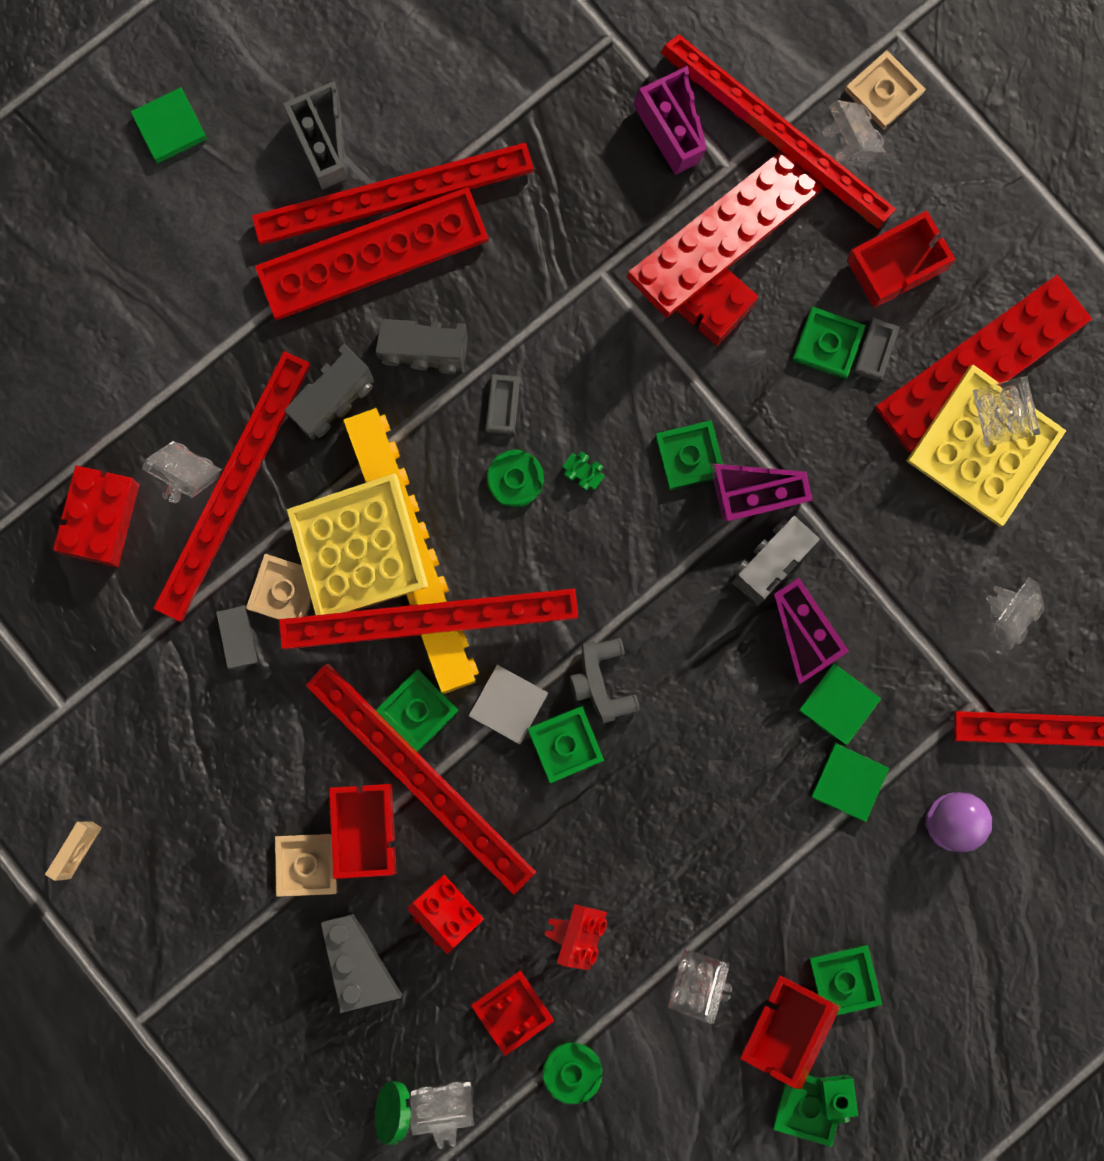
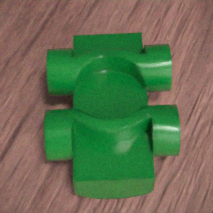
(587, 475)

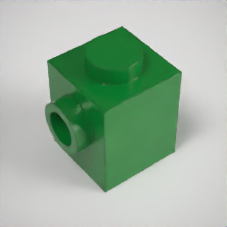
(838, 1098)

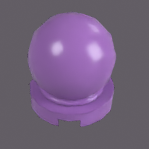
(958, 822)

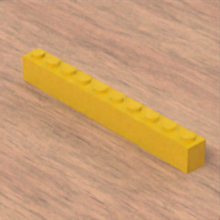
(377, 461)

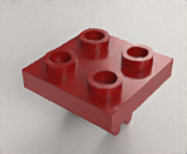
(445, 914)
(578, 936)
(512, 1012)

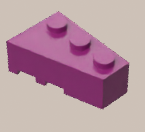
(672, 119)
(757, 490)
(807, 630)

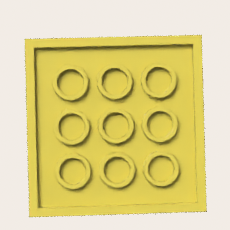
(981, 476)
(357, 547)

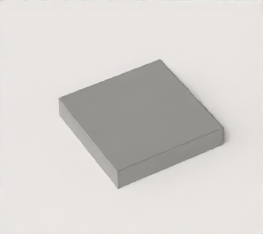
(508, 704)

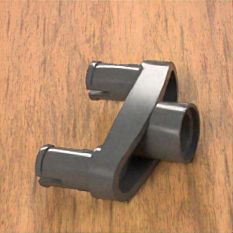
(591, 684)

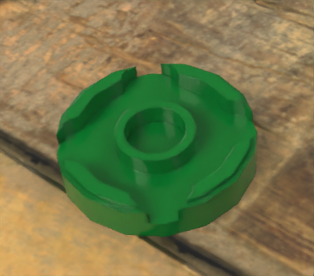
(515, 478)
(572, 1073)
(391, 1113)

